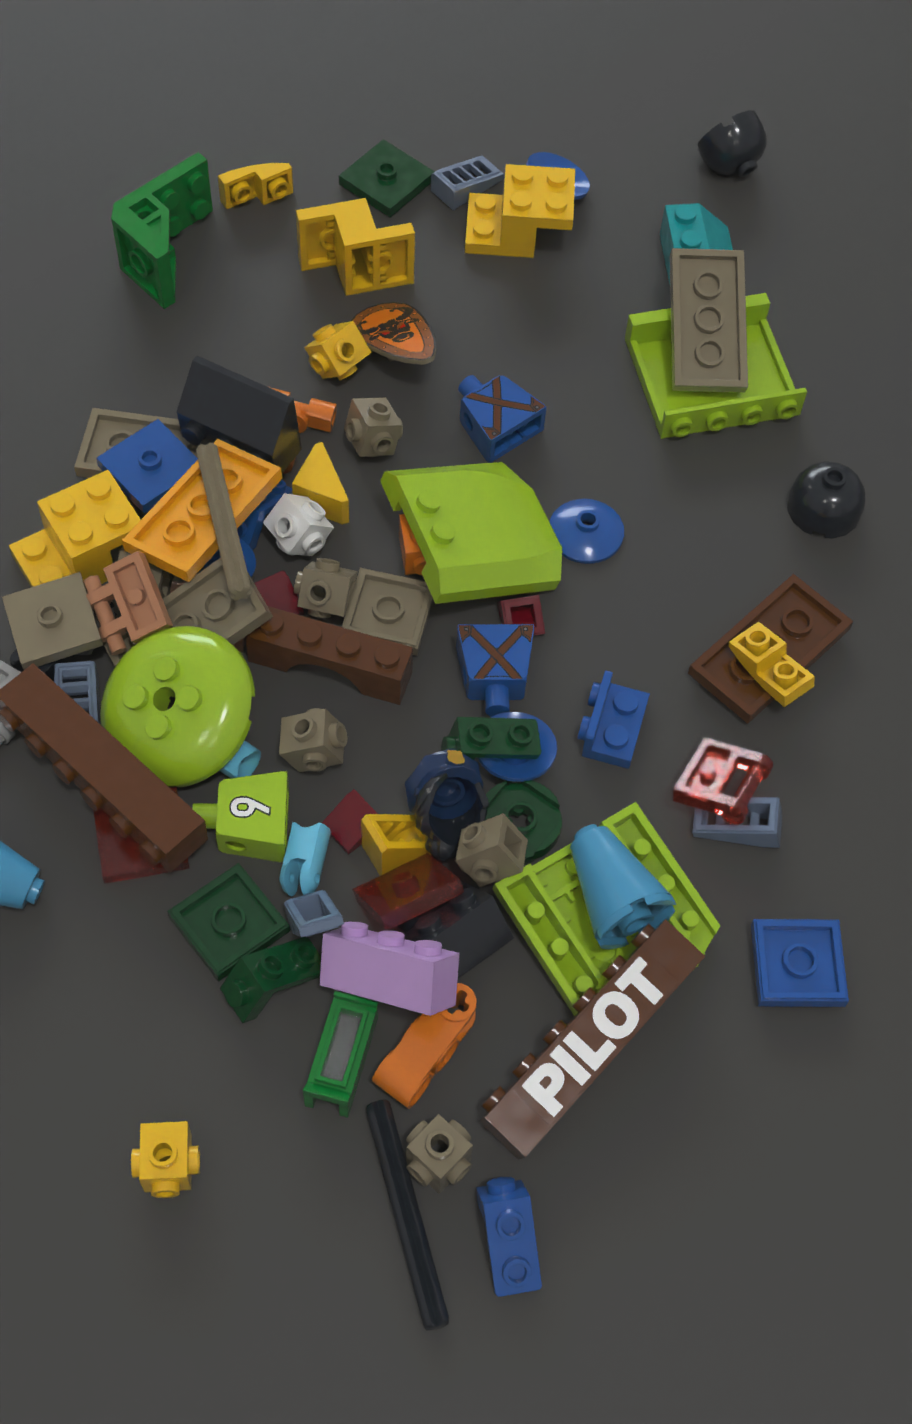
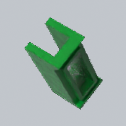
(342, 1052)

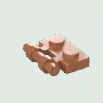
(137, 598)

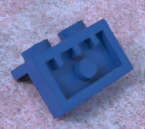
(614, 724)

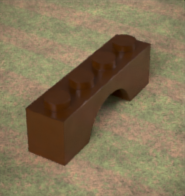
(371, 663)

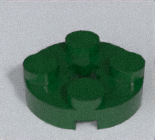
(541, 807)

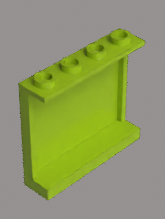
(681, 413)

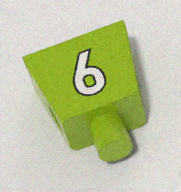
(250, 815)

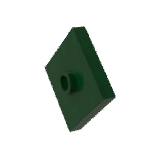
(386, 178)
(228, 920)

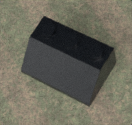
(239, 412)

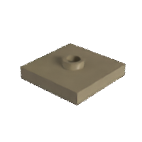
(389, 607)
(52, 621)

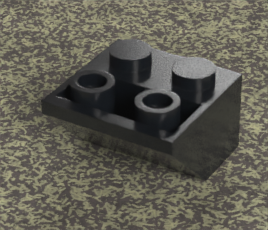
(463, 925)

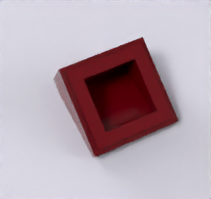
(279, 593)
(522, 611)
(346, 821)

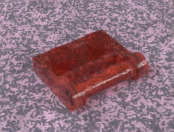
(710, 773)

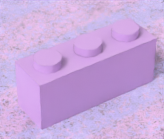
(389, 968)

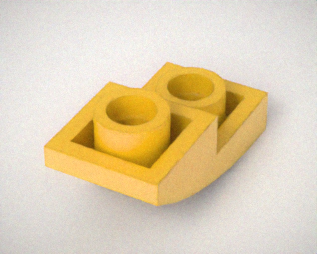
(263, 181)
(766, 661)

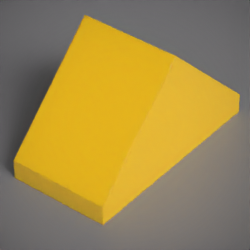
(321, 484)
(391, 840)

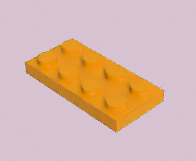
(180, 529)

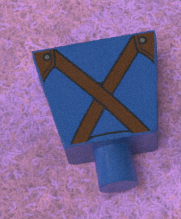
(499, 415)
(494, 662)

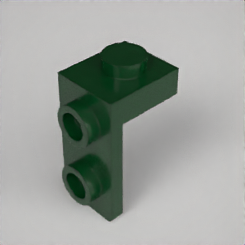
(494, 738)
(267, 972)

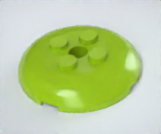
(209, 708)

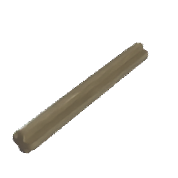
(224, 522)

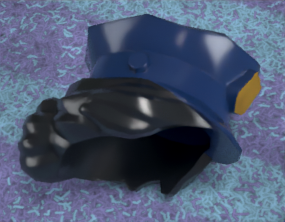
(445, 798)

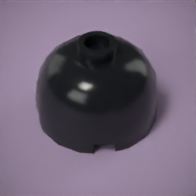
(734, 147)
(827, 499)

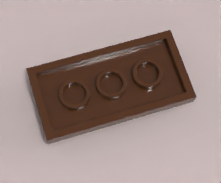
(792, 613)

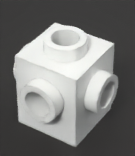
(298, 525)

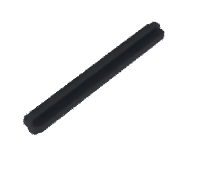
(407, 1216)

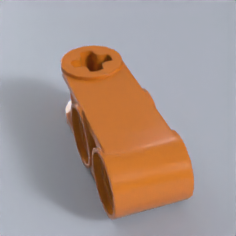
(425, 1050)

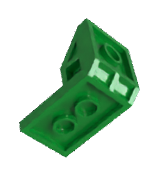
(152, 216)

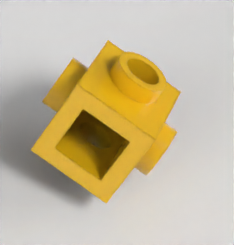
(337, 350)
(165, 1158)

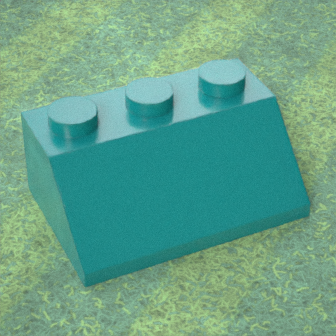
(691, 228)

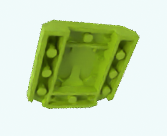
(477, 530)
(555, 922)

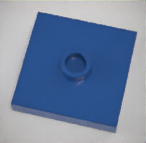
(147, 464)
(799, 963)

